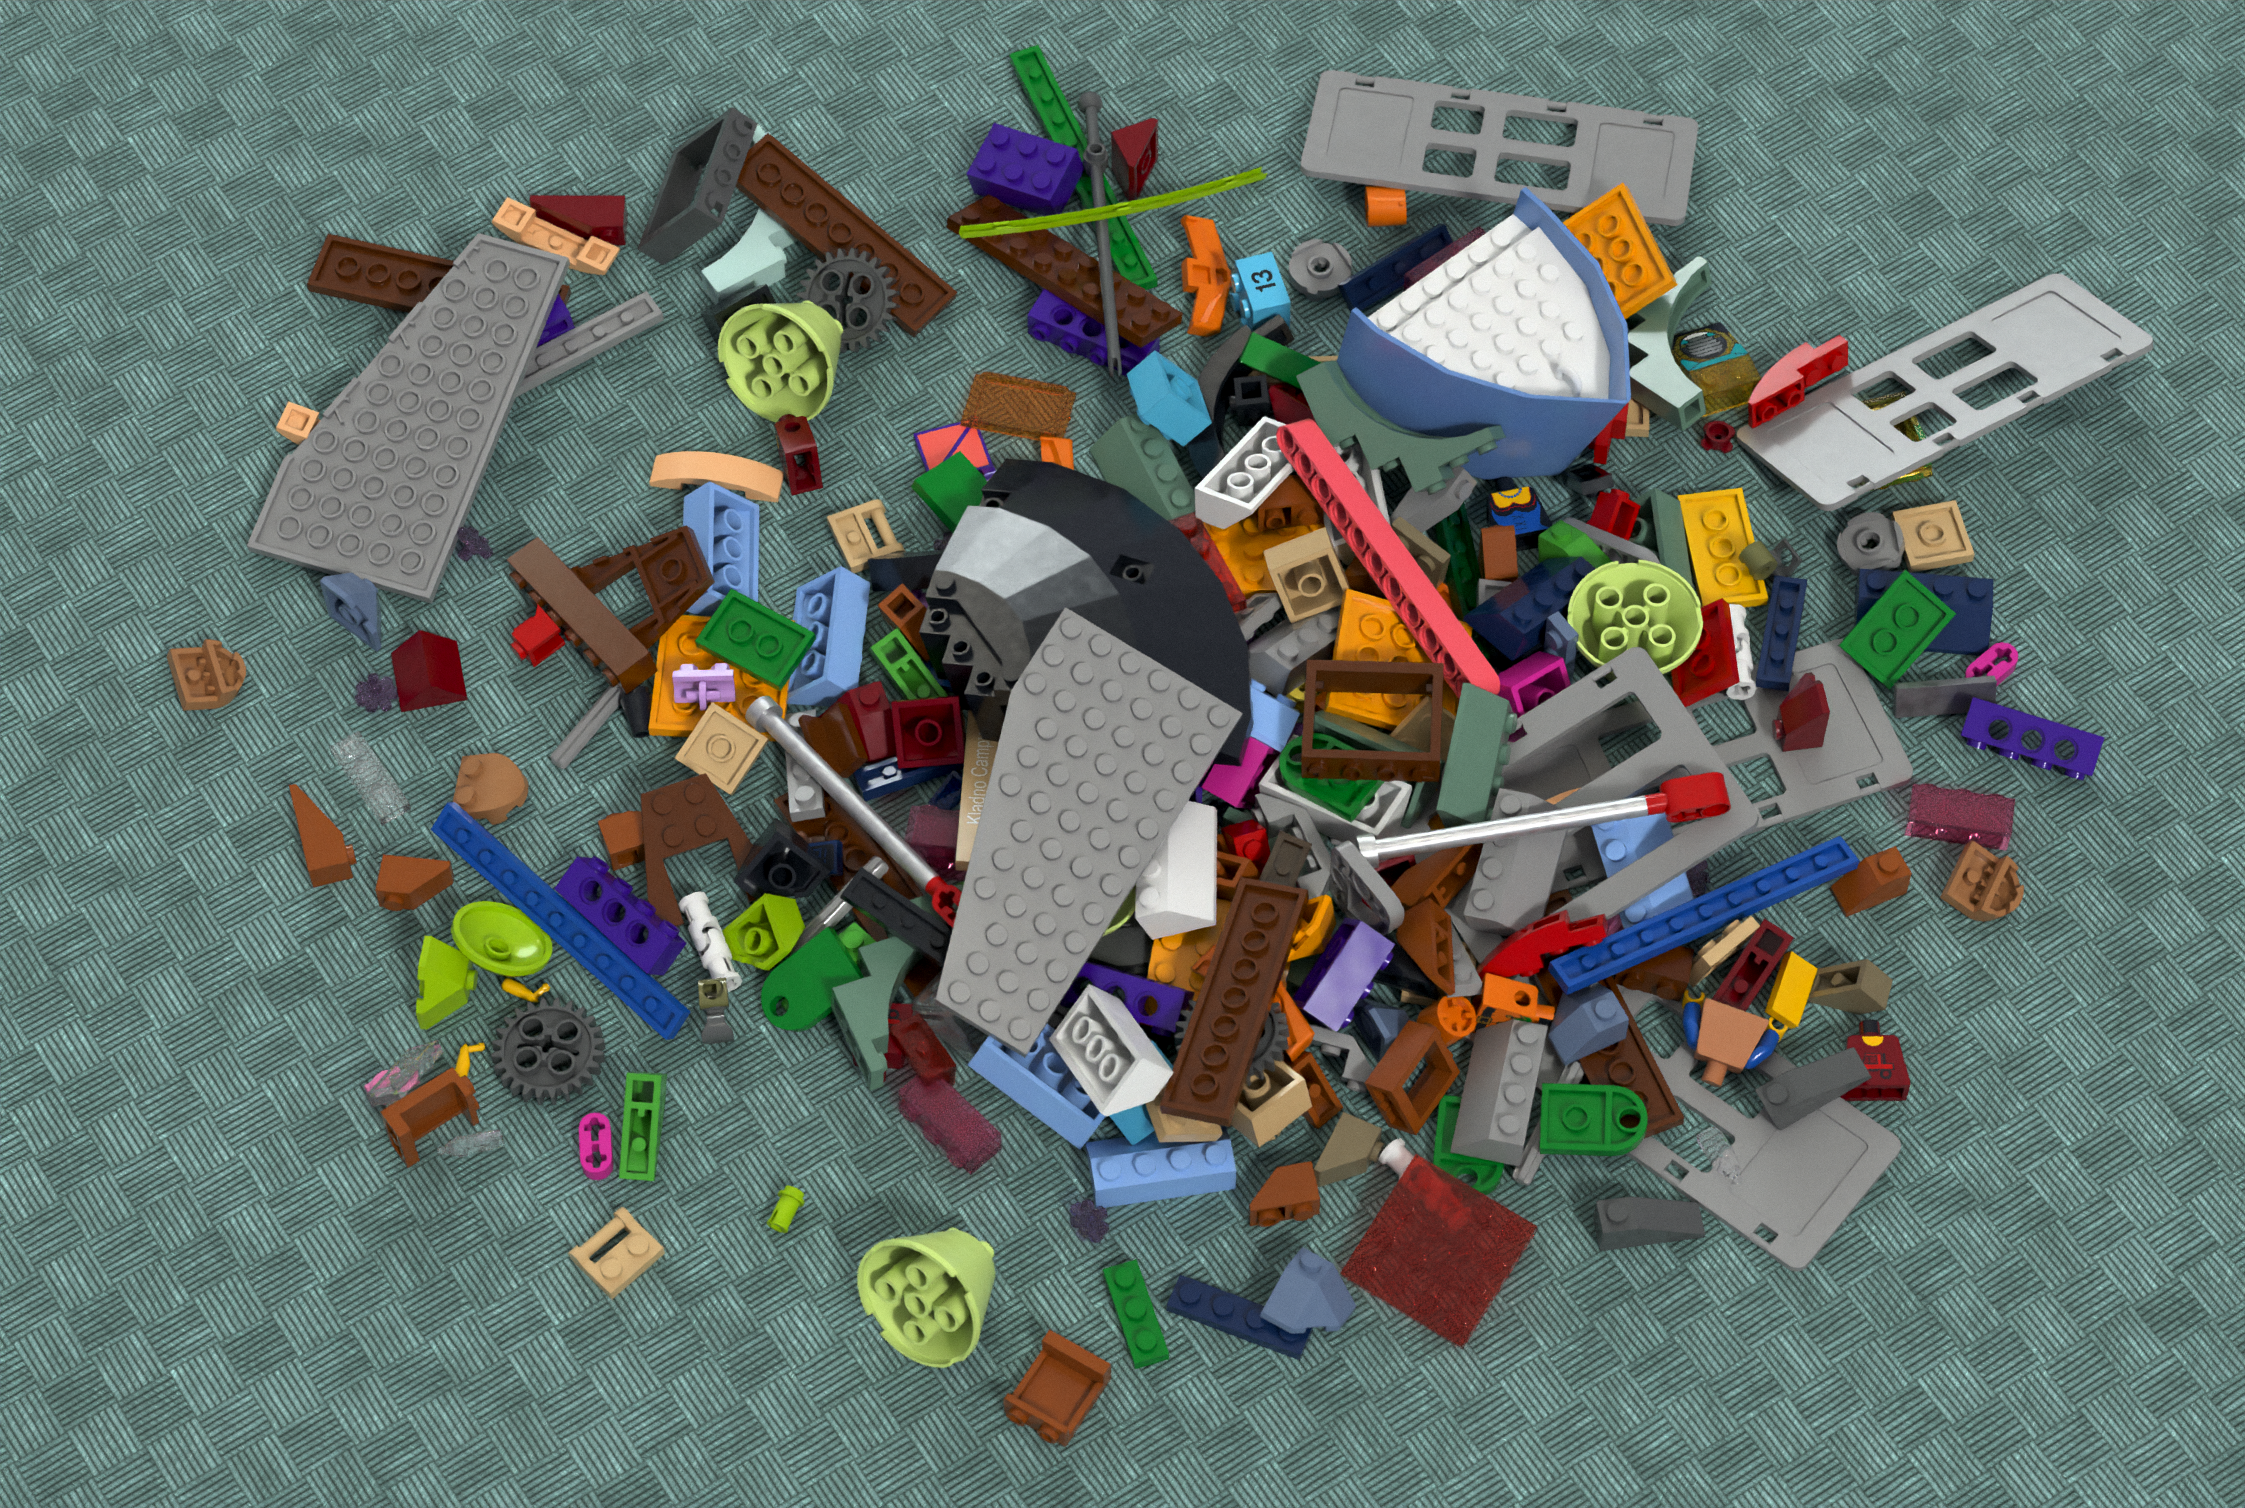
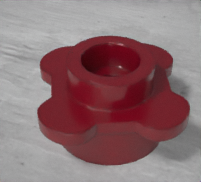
(1718, 429)

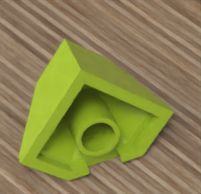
(765, 931)
(444, 981)

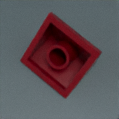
(1134, 156)
(428, 672)
(929, 731)

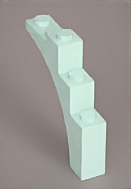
(754, 259)

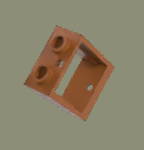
(1385, 1083)

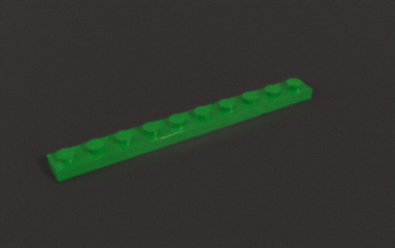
(1063, 128)

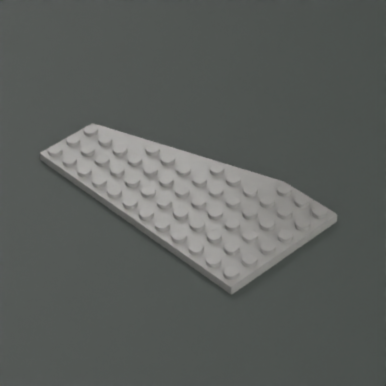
(414, 433)
(1075, 807)

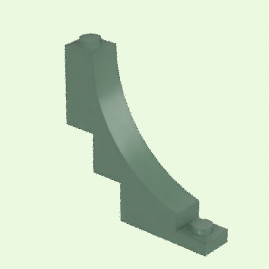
(865, 1004)

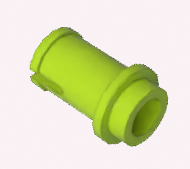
(786, 1208)

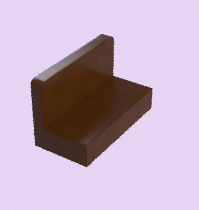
(835, 739)

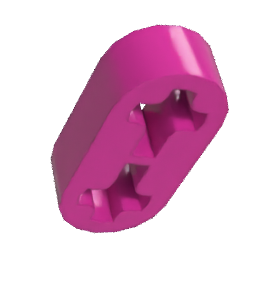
(1986, 662)
(603, 1146)

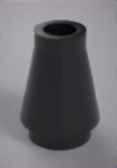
(637, 710)

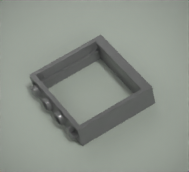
(673, 221)

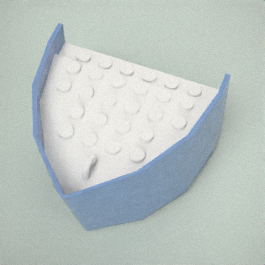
(1504, 337)

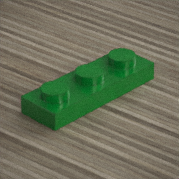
(1135, 1314)

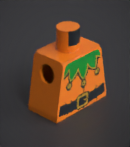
(1508, 1000)

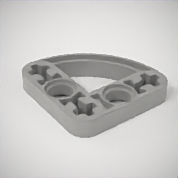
(1356, 879)

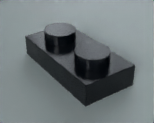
(1587, 480)

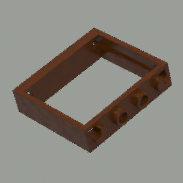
(1372, 678)

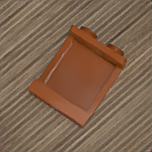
(427, 1110)
(1058, 1389)

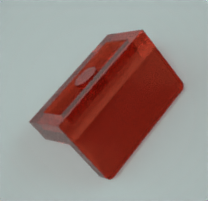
(923, 1050)

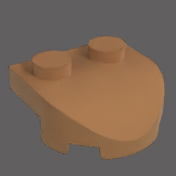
(206, 675)
(490, 786)
(1983, 884)

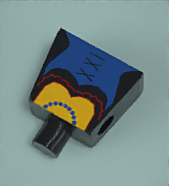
(1517, 508)

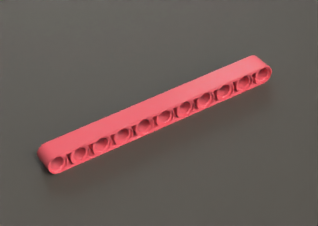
(1385, 557)

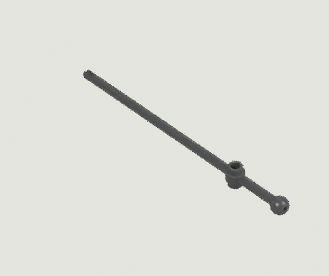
(1095, 163)

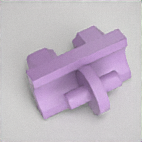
(704, 685)

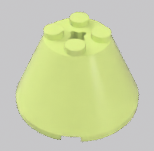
(781, 357)
(1632, 608)
(929, 1293)

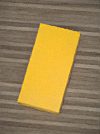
(1791, 990)

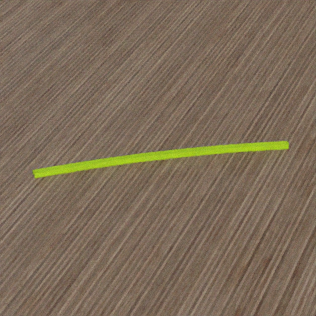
(1114, 210)

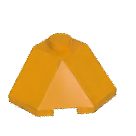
(1314, 928)

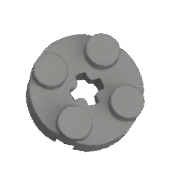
(1317, 284)
(1882, 531)

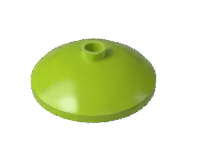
(501, 939)

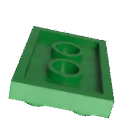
(1896, 629)
(755, 639)

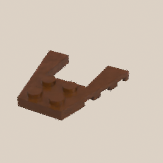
(671, 573)
(679, 821)

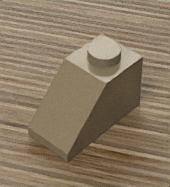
(1851, 987)
(1348, 1150)

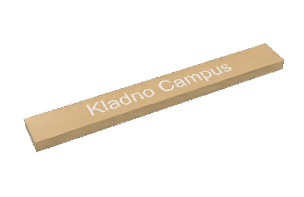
(976, 775)

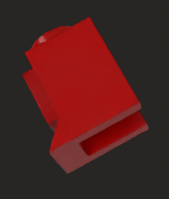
(1615, 513)
(536, 638)

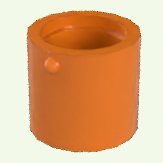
(1384, 206)
(1452, 1016)

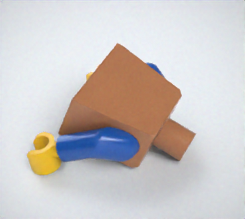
(1726, 1037)

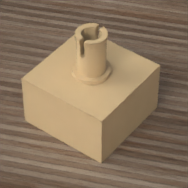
(1307, 574)
(1271, 1104)

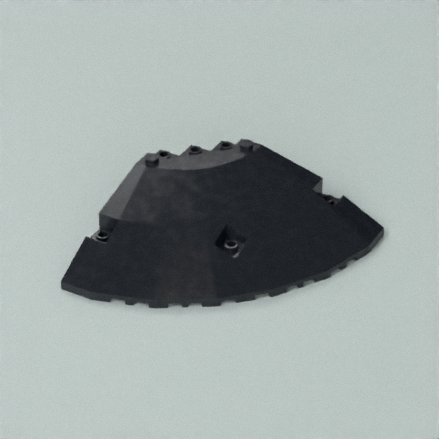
(1073, 542)

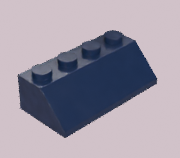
(1967, 596)
(1518, 613)

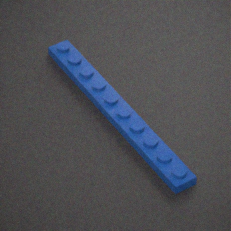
(1703, 915)
(560, 921)

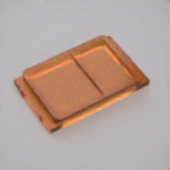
(1018, 406)

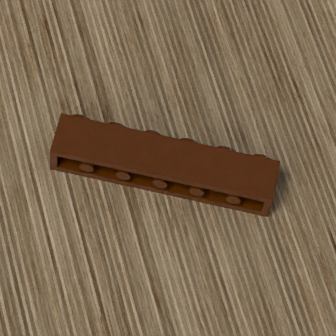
(581, 615)

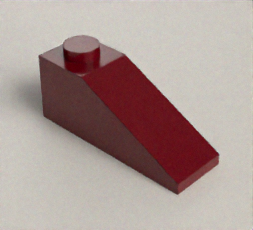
(585, 215)
(1754, 966)

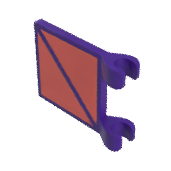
(945, 441)

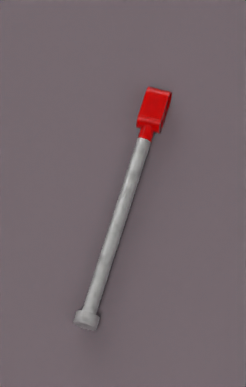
(766, 716)
(1678, 798)

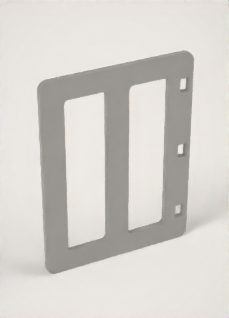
(1679, 747)

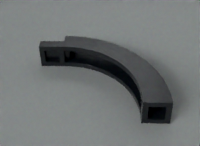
(1216, 385)
(909, 568)

